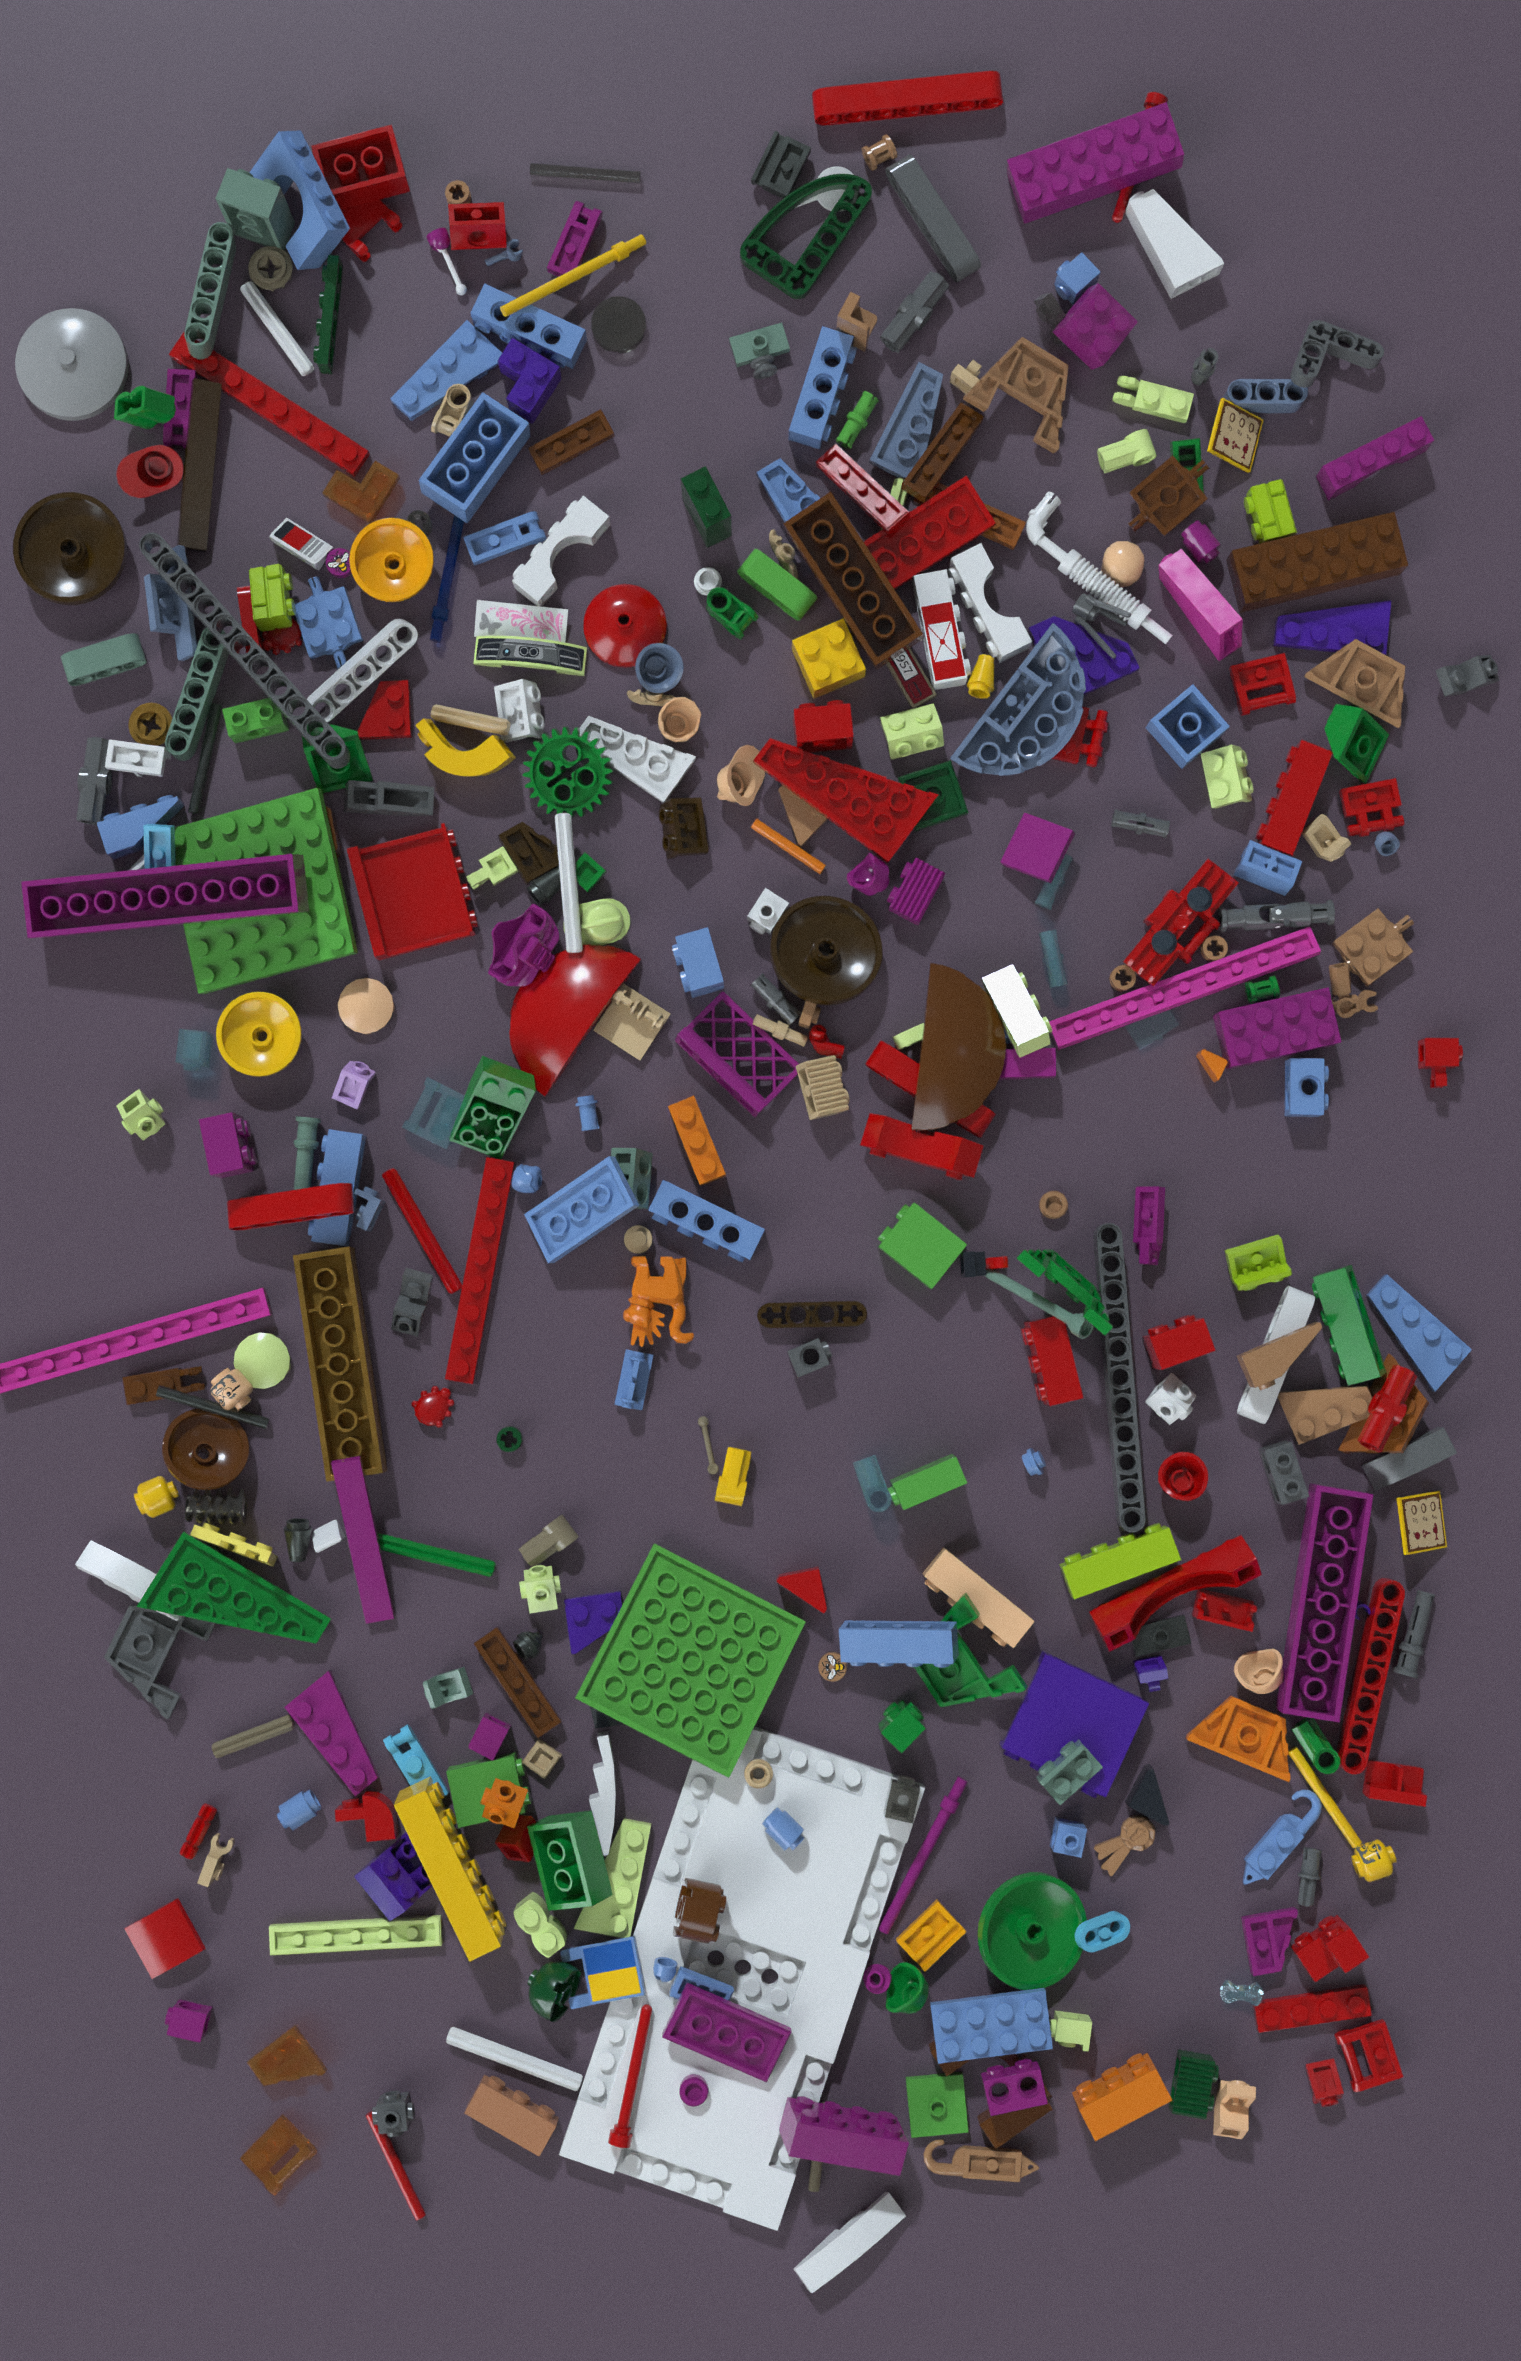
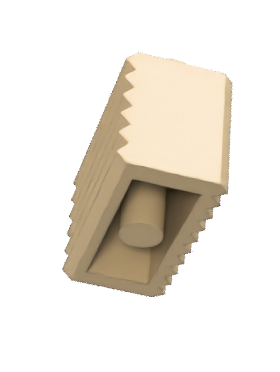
(822, 1087)

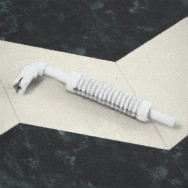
(1086, 575)

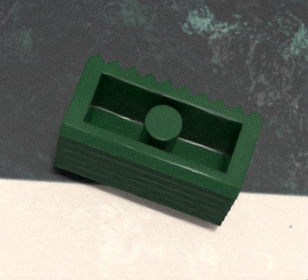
(1193, 2084)

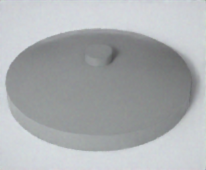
(71, 364)

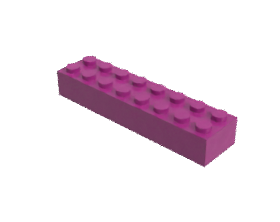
(1324, 1602)

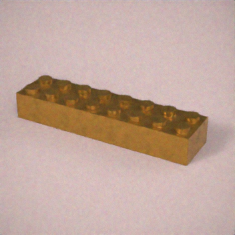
(339, 1359)

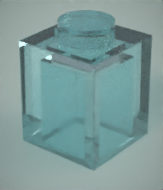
(194, 1049)

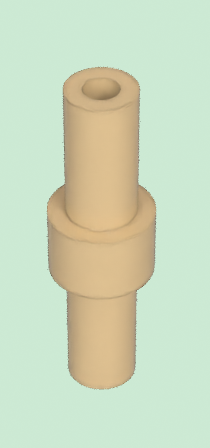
(780, 1030)

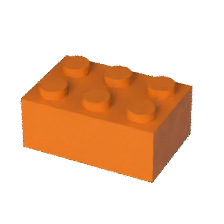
(1121, 2096)

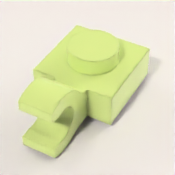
(496, 867)

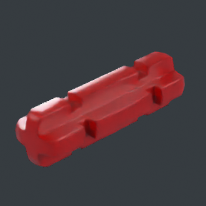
(198, 1831)

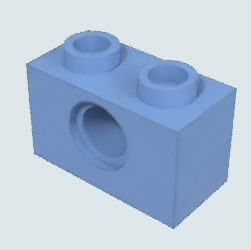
(1298, 1103)

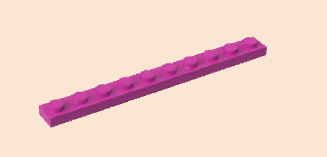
(1184, 988)
(134, 1340)

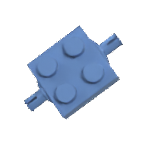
(327, 622)

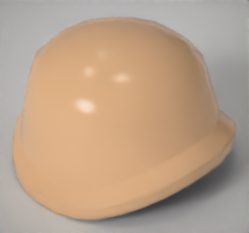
(1260, 1670)

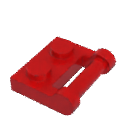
(1260, 675)
(1377, 2051)

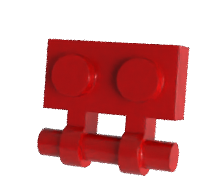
(1075, 747)
(1371, 798)

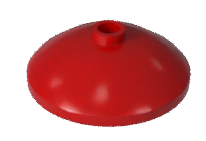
(621, 643)

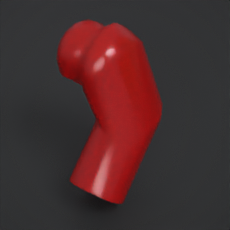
(822, 1043)

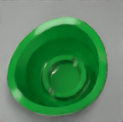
(907, 1990)

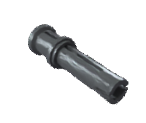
(1412, 1648)

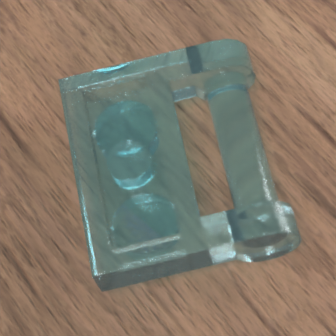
(443, 1117)

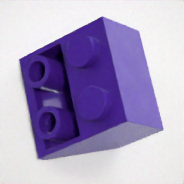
(395, 1878)

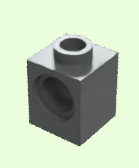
(800, 1366)

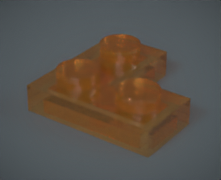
(365, 498)

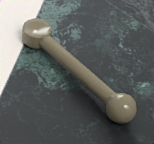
(712, 1467)

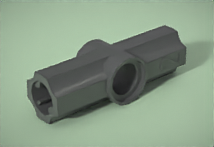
(914, 312)
(94, 782)

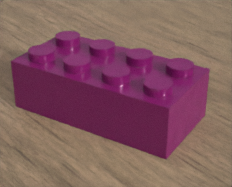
(1277, 1028)
(843, 2135)

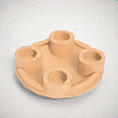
(365, 1005)

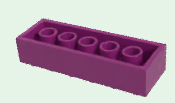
(1095, 163)

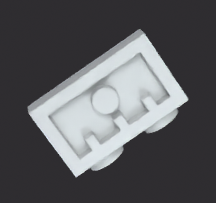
(521, 707)

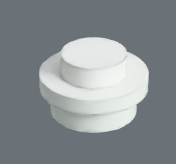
(706, 580)

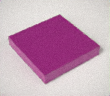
(1037, 847)

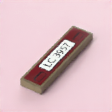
(911, 679)

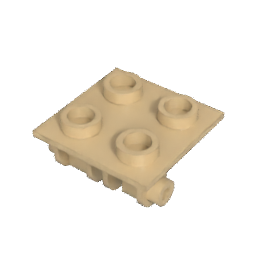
(631, 1021)

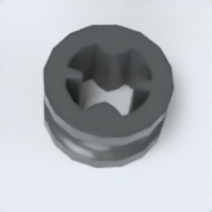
(764, 367)

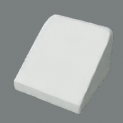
(327, 1536)

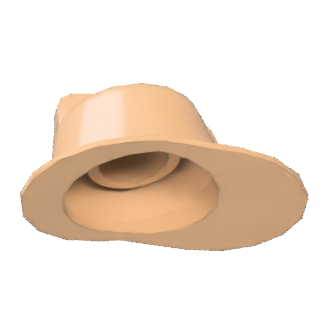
(741, 777)

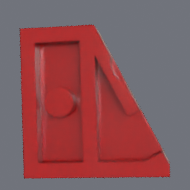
(388, 712)

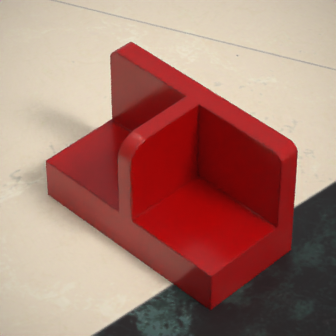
(1394, 1783)

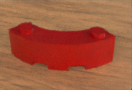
(931, 1149)

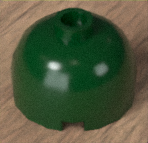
(552, 1987)

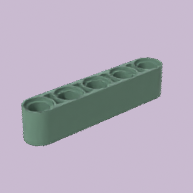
(210, 278)
(200, 706)

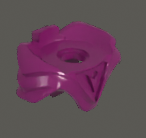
(523, 947)

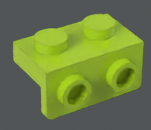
(1257, 1263)

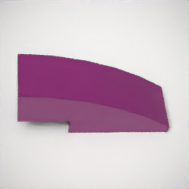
(1034, 1065)

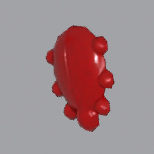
(282, 638)
(433, 1406)

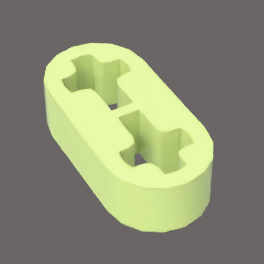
(908, 1037)

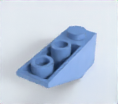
(125, 832)

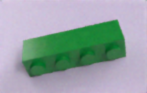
(1348, 1325)

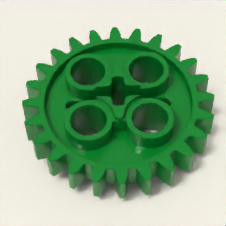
(555, 751)

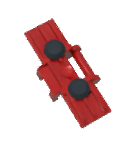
(1174, 915)

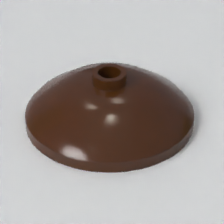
(207, 1433)

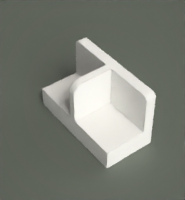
(136, 758)

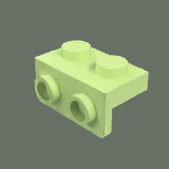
(912, 731)
(1227, 776)

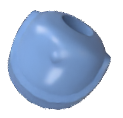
(527, 1178)

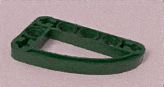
(790, 271)

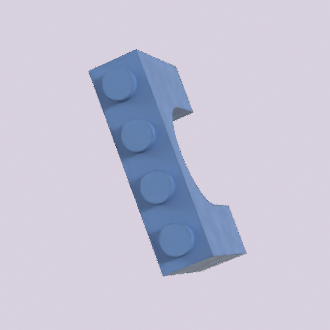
(323, 223)

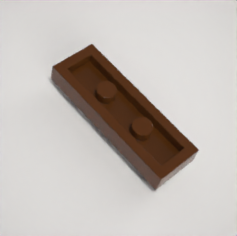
(571, 442)

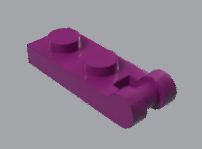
(574, 239)
(179, 386)

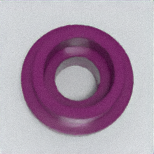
(885, 1978)

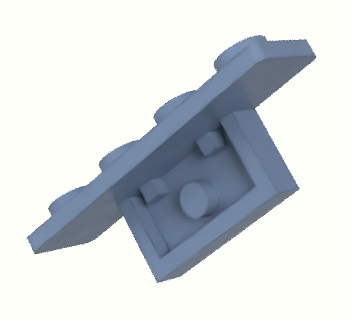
(169, 612)

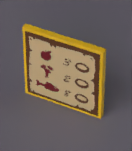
(1235, 435)
(1421, 1522)

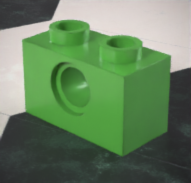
(254, 720)

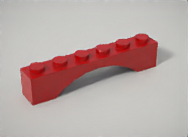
(1225, 1566)

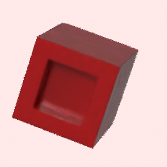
(516, 1842)

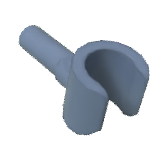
(506, 254)

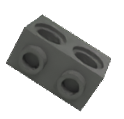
(1283, 1472)

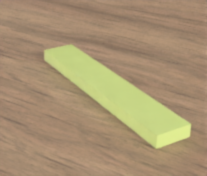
(355, 1935)

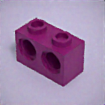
(1015, 2096)

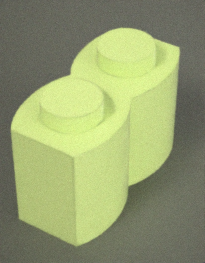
(535, 1919)

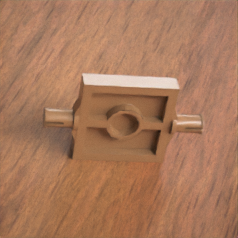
(1374, 946)

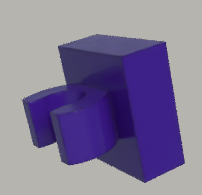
(1150, 1671)

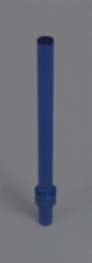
(440, 612)

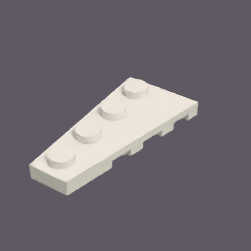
(640, 760)

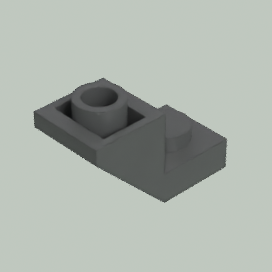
(1468, 675)
(412, 1302)

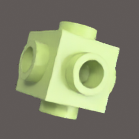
(141, 1115)
(540, 1588)

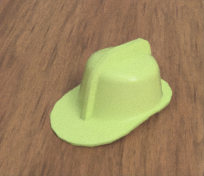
(603, 921)

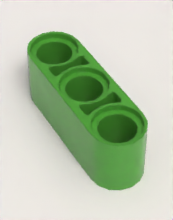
(777, 584)

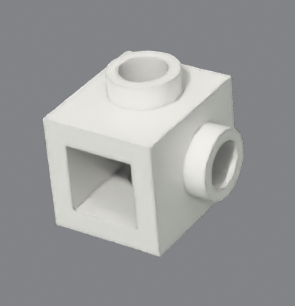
(1171, 1399)

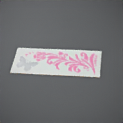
(520, 620)

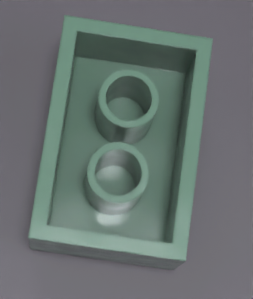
(255, 208)

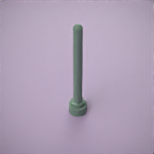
(1076, 1322)

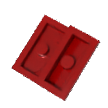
(165, 1938)

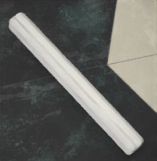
(568, 883)
(514, 2058)

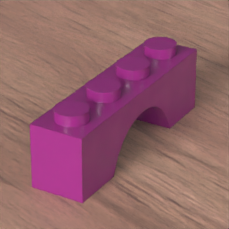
(1368, 459)

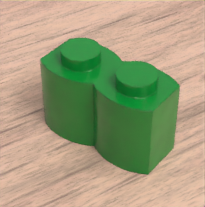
(144, 407)

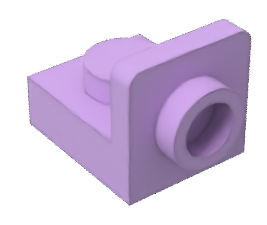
(353, 1083)

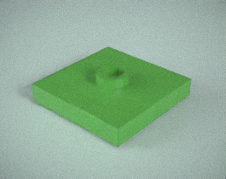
(936, 2104)

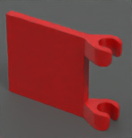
(362, 220)

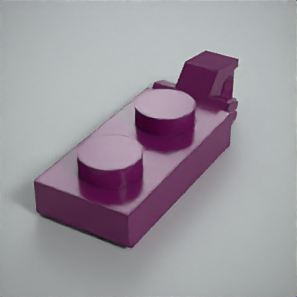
(1149, 1223)

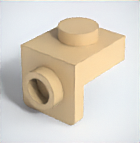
(1325, 839)

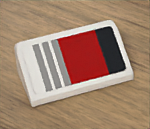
(301, 543)

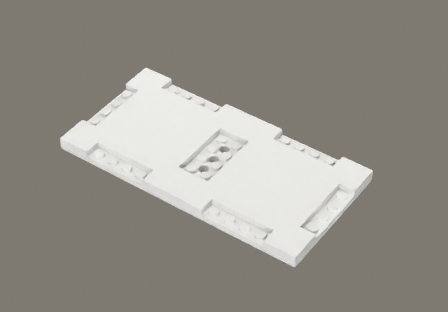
(785, 1911)

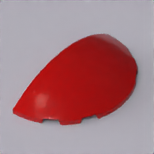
(563, 1006)

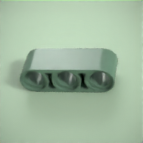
(103, 659)

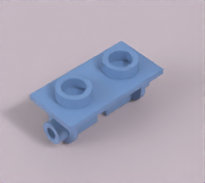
(634, 1379)

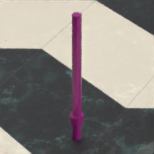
(949, 1805)

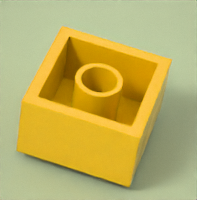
(828, 658)

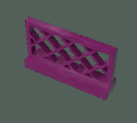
(719, 1068)

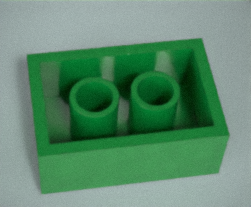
(570, 1860)

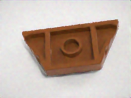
(1401, 1433)

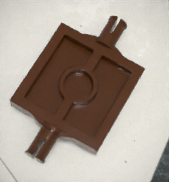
(1168, 495)

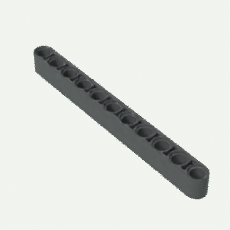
(239, 638)
(1126, 1389)

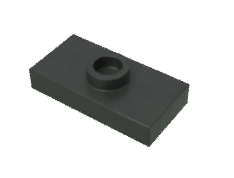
(1161, 1635)

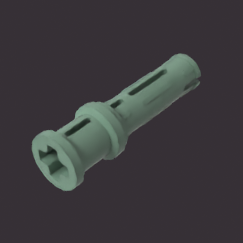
(305, 1146)

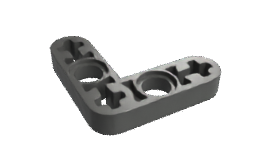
(1322, 345)

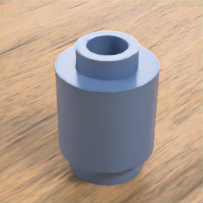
(298, 1809)
(783, 1829)

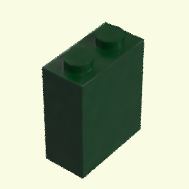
(706, 507)

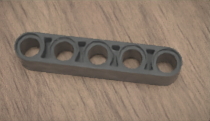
(933, 218)

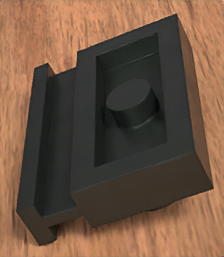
(781, 165)

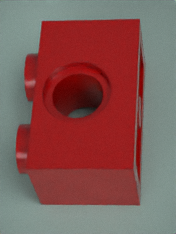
(477, 225)

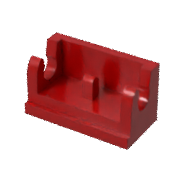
(1224, 1609)

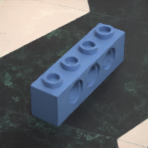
(546, 325)
(830, 345)
(669, 1195)

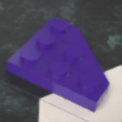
(1096, 663)

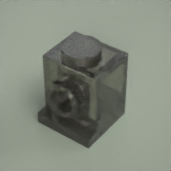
(895, 1810)

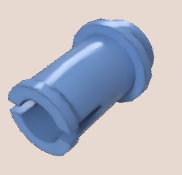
(588, 1112)

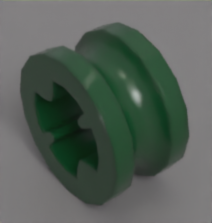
(516, 1434)

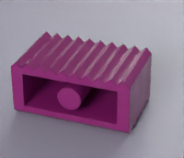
(916, 890)

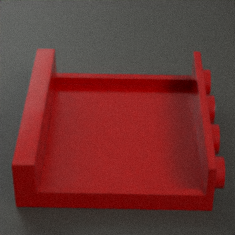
(412, 893)

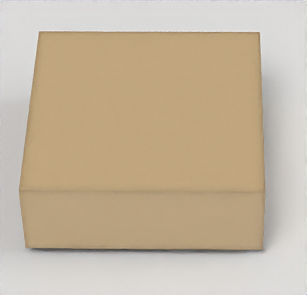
(542, 1758)

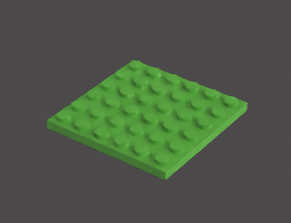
(264, 946)
(690, 1660)

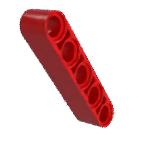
(903, 1073)
(290, 1206)

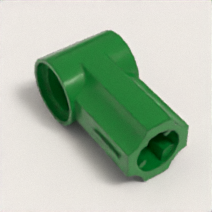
(1315, 1743)

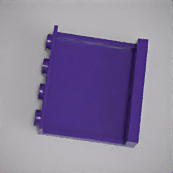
(1070, 1706)

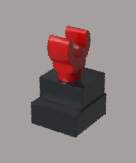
(975, 1263)

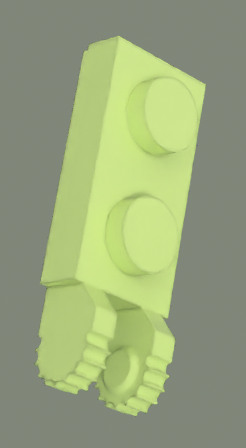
(1155, 399)

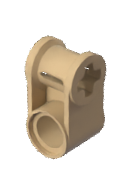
(449, 414)

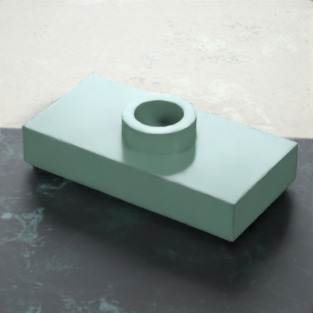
(758, 343)

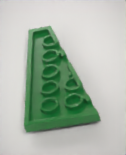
(217, 1590)

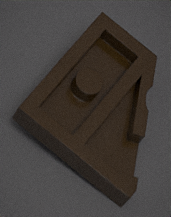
(529, 851)

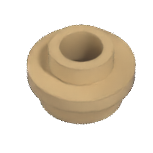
(758, 1782)

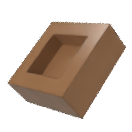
(809, 1015)

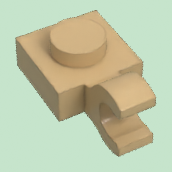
(213, 1867)

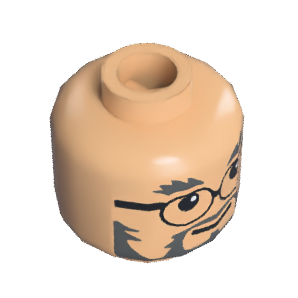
(231, 1389)

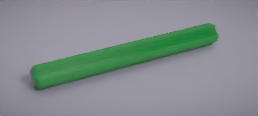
(436, 1555)

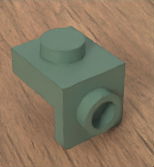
(447, 1687)

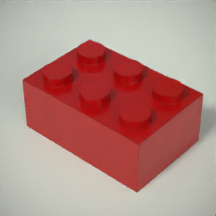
(362, 167)
(1052, 1361)

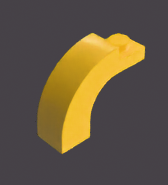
(481, 761)

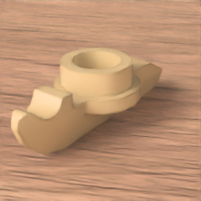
(784, 553)
(649, 698)

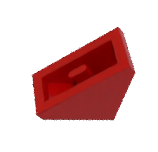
(806, 1585)

